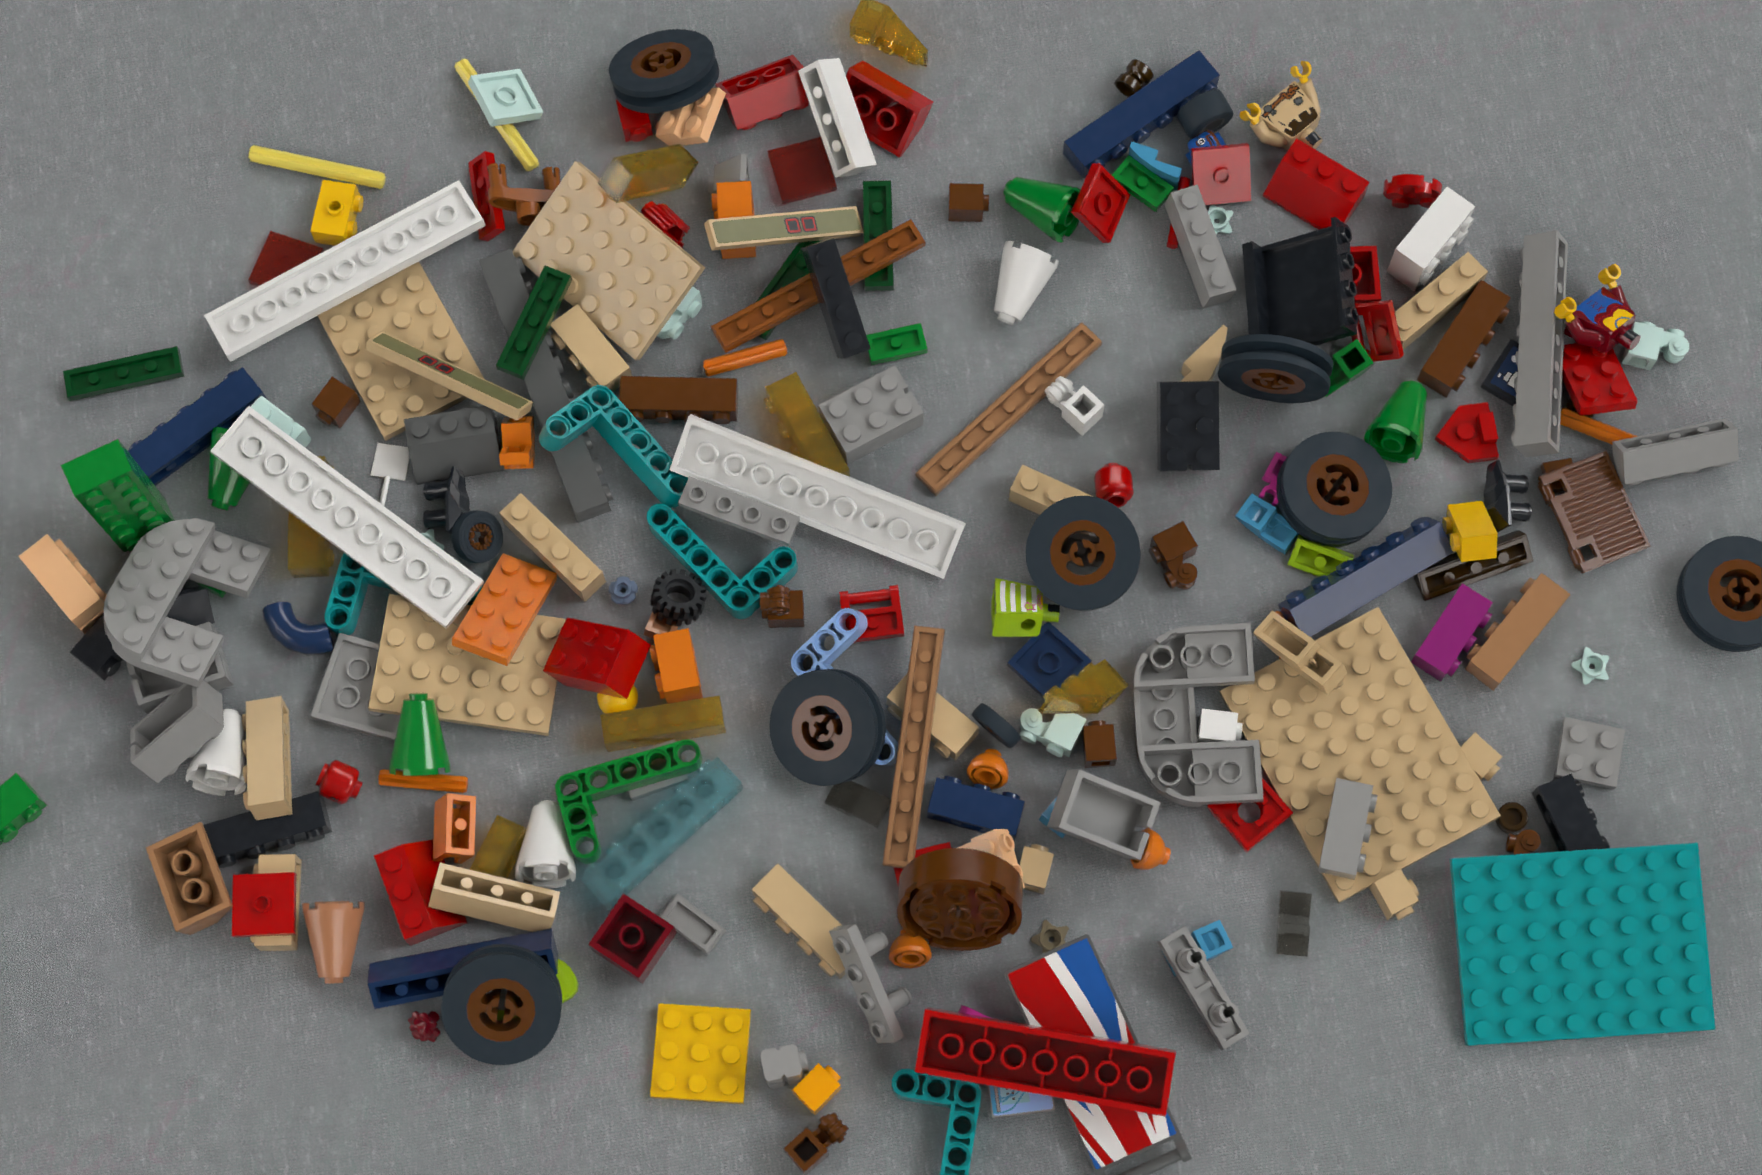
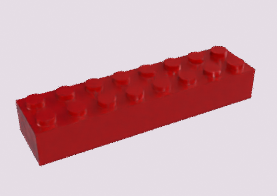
(1045, 1061)

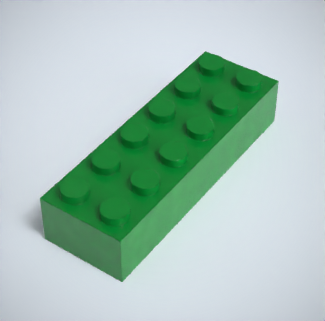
(117, 493)

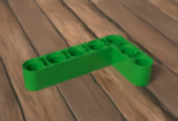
(615, 785)

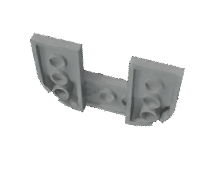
(151, 583)
(1166, 716)

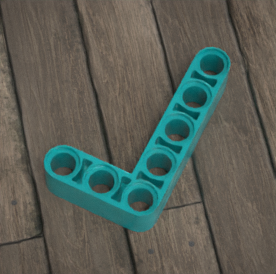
(618, 438)
(716, 568)
(352, 605)
(948, 1100)

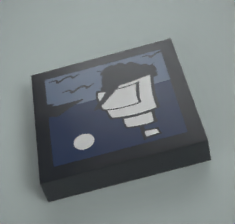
(1502, 375)

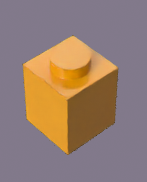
(817, 1088)

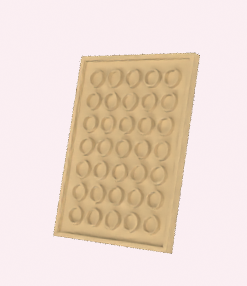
(1370, 731)

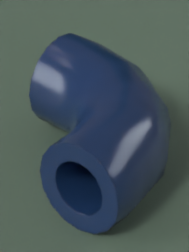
(293, 633)

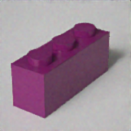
(1453, 633)

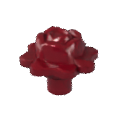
(424, 1026)

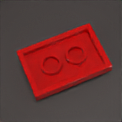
(1596, 381)

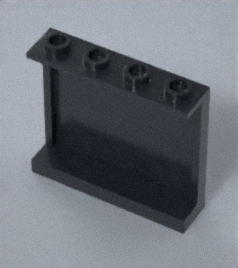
(1302, 286)

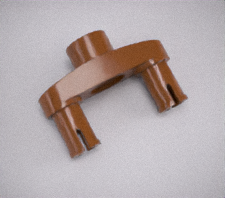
(523, 201)

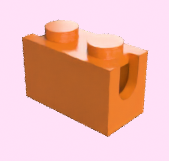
(454, 828)

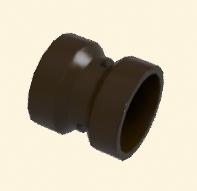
(1134, 78)

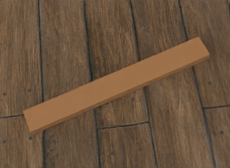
(1007, 409)
(913, 746)

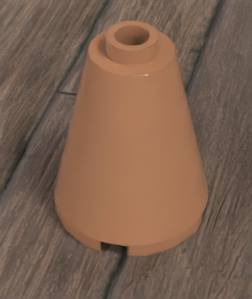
(333, 936)

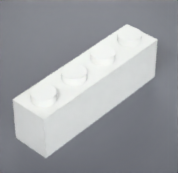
(837, 117)

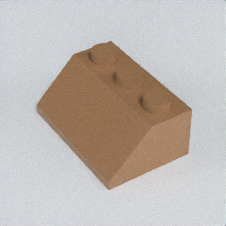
(190, 879)

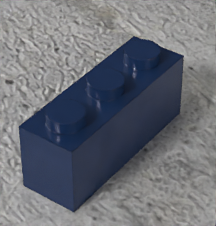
(974, 807)

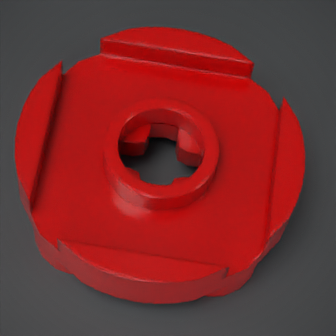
(1412, 190)

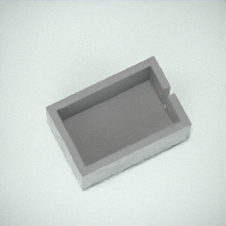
(871, 414)
(159, 687)
(176, 730)
(1103, 814)

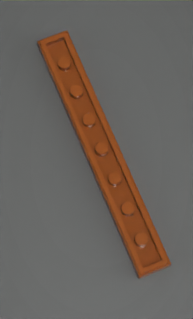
(801, 293)

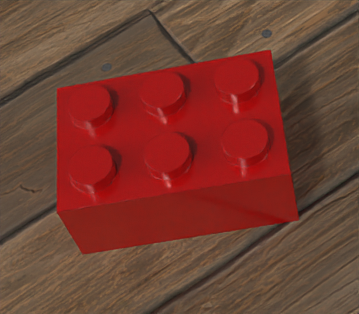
(597, 658)

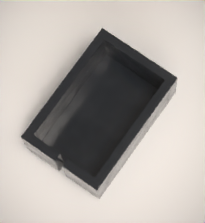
(1188, 425)

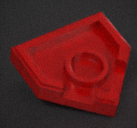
(1471, 433)

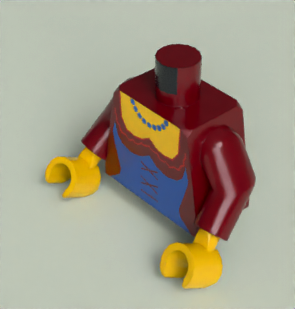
(1602, 318)

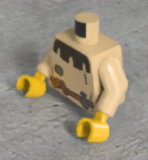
(1289, 114)

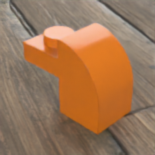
(518, 443)

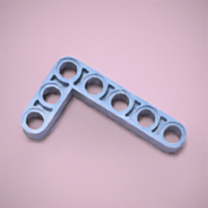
(823, 658)

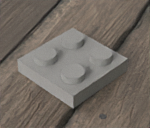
(1589, 752)

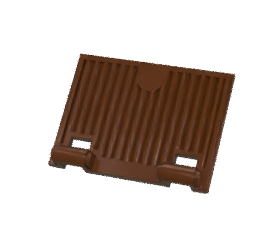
(1594, 512)

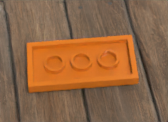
(504, 609)

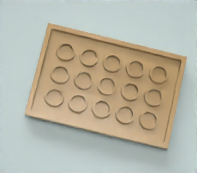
(619, 262)
(409, 311)
(466, 688)

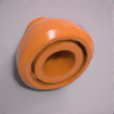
(988, 769)
(1154, 852)
(909, 951)

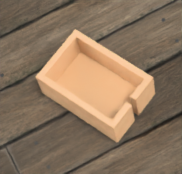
(66, 581)

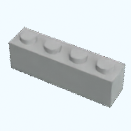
(1200, 246)
(1676, 451)

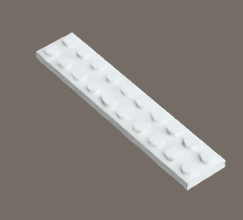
(344, 270)
(818, 496)
(347, 517)

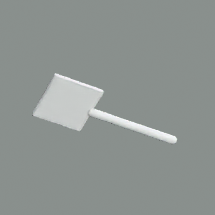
(390, 463)

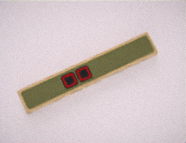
(783, 228)
(449, 375)

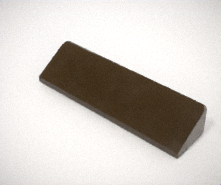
(1450, 572)

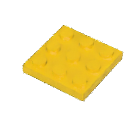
(700, 1053)

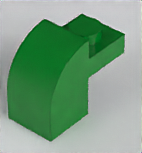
(1348, 365)

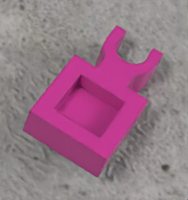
(1270, 477)

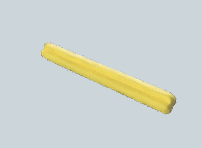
(507, 131)
(317, 167)

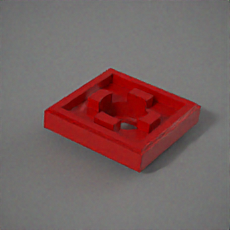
(1248, 835)

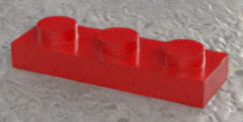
(480, 184)

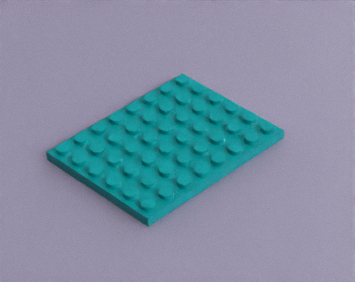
(1582, 944)

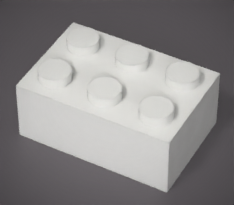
(1431, 239)

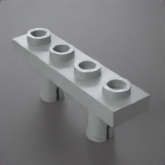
(739, 511)
(860, 971)
(1203, 987)

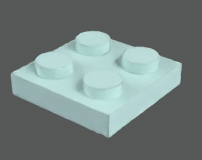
(505, 97)

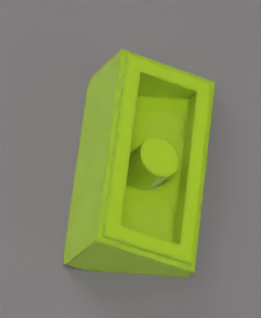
(1316, 558)

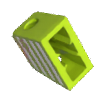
(1019, 609)

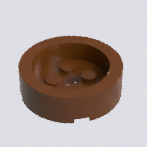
(975, 880)

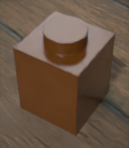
(967, 202)
(335, 403)
(1099, 744)

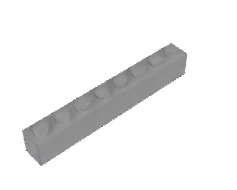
(1540, 345)

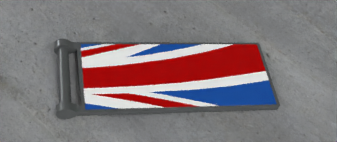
(1074, 994)

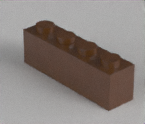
(1463, 339)
(678, 397)

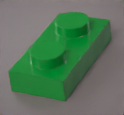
(1143, 183)
(896, 344)

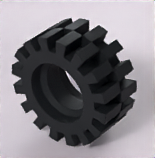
(680, 584)

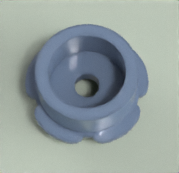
(626, 597)

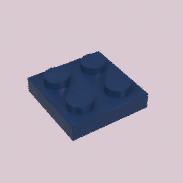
(1048, 660)

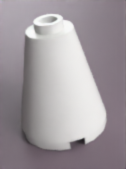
(1021, 280)
(221, 760)
(546, 850)

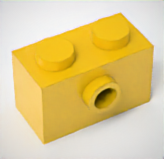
(336, 212)
(1470, 531)

